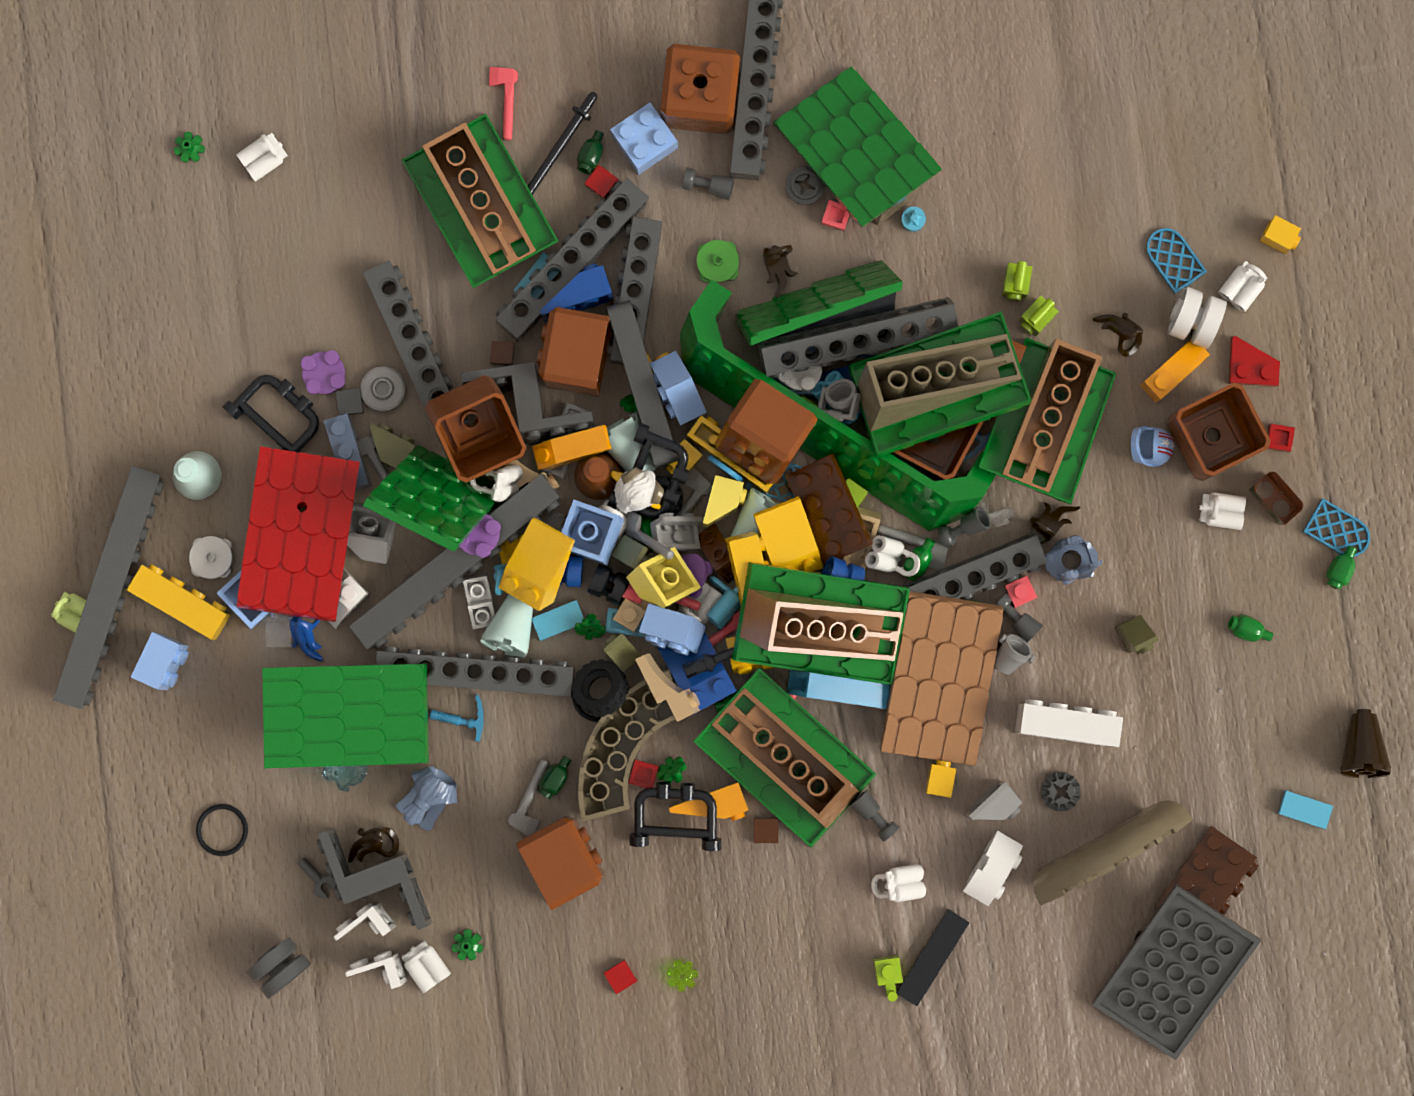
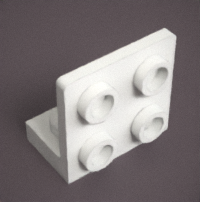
(380, 921)
(393, 971)

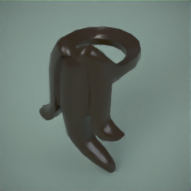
(778, 265)
(1125, 329)
(1048, 524)
(372, 842)

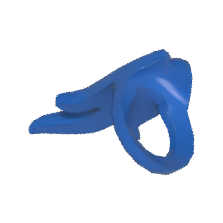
(302, 634)

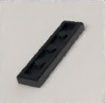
(932, 957)

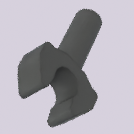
(317, 878)

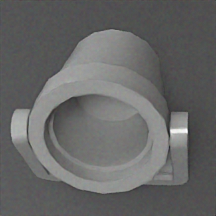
(843, 399)
(1012, 653)

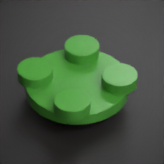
(717, 261)

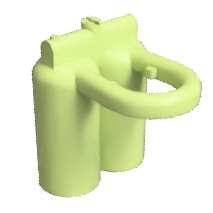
(69, 610)

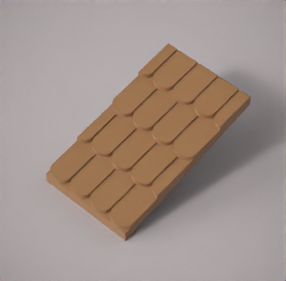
(942, 678)

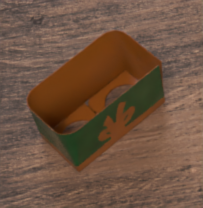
(1288, 495)

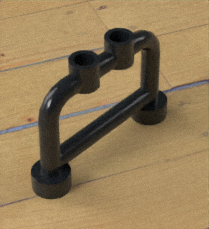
(286, 389)
(679, 475)
(687, 792)

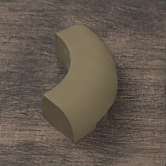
(613, 748)
(1109, 850)

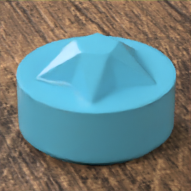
(913, 219)

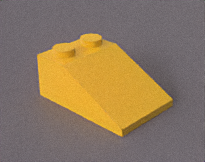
(788, 536)
(537, 565)

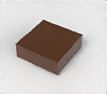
(765, 830)

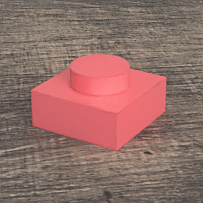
(835, 216)
(1020, 591)

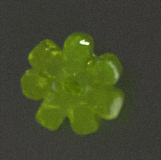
(686, 971)

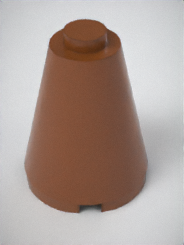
(594, 475)

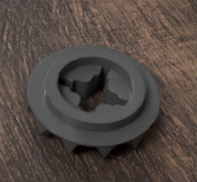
(794, 190)
(1049, 792)

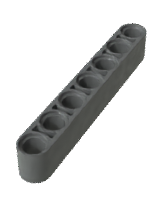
(641, 378)

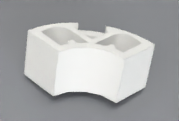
(993, 869)

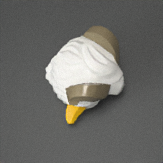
(637, 490)

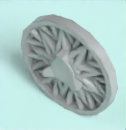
(383, 389)

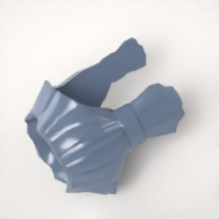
(1088, 563)
(430, 791)

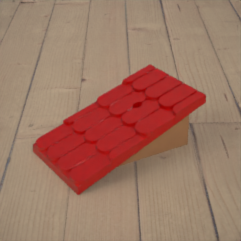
(297, 534)

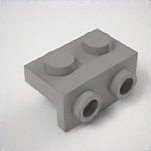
(677, 531)

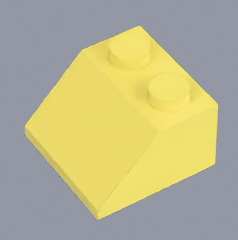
(724, 499)
(663, 580)

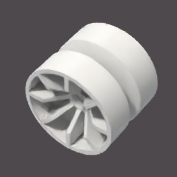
(1203, 320)

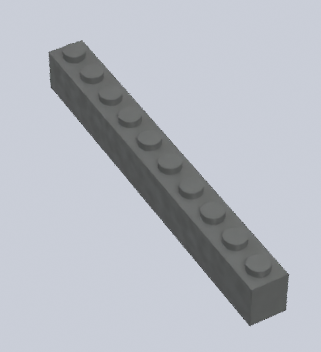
(451, 566)
(107, 588)

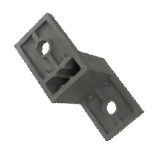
(529, 406)
(373, 879)

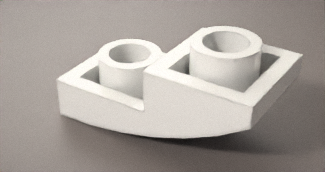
(479, 600)

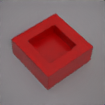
(601, 182)
(1281, 437)
(643, 774)
(620, 976)

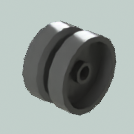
(278, 967)

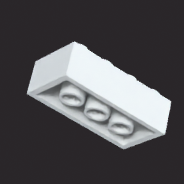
(1069, 725)

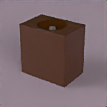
(502, 353)

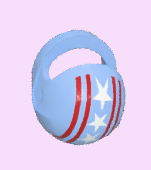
(1155, 446)

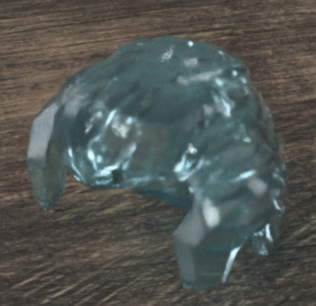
(345, 775)

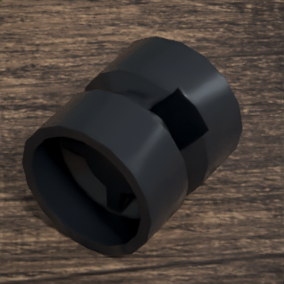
(601, 580)

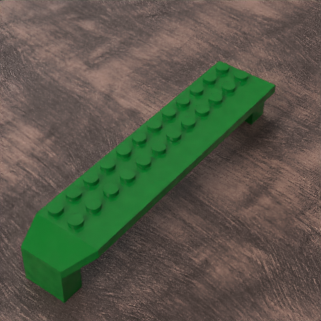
(884, 477)

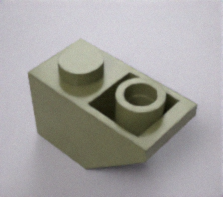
(391, 448)
(630, 553)
(1136, 635)
(621, 651)

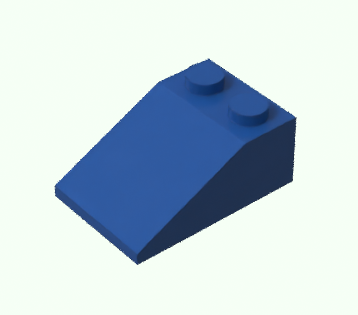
(583, 292)
(707, 686)

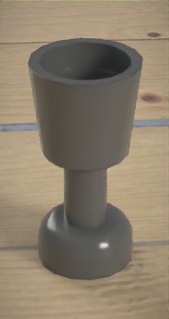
(718, 185)
(970, 524)
(1024, 624)
(868, 808)

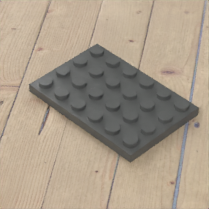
(1176, 971)

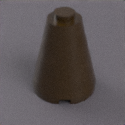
(1365, 747)

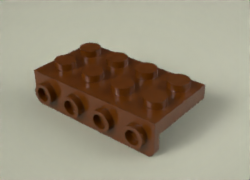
(829, 508)
(1215, 871)

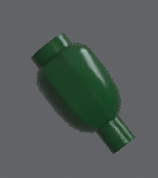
(590, 153)
(554, 778)

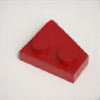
(1251, 365)

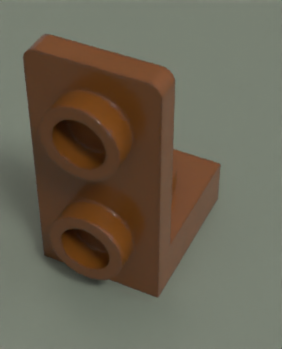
(716, 551)

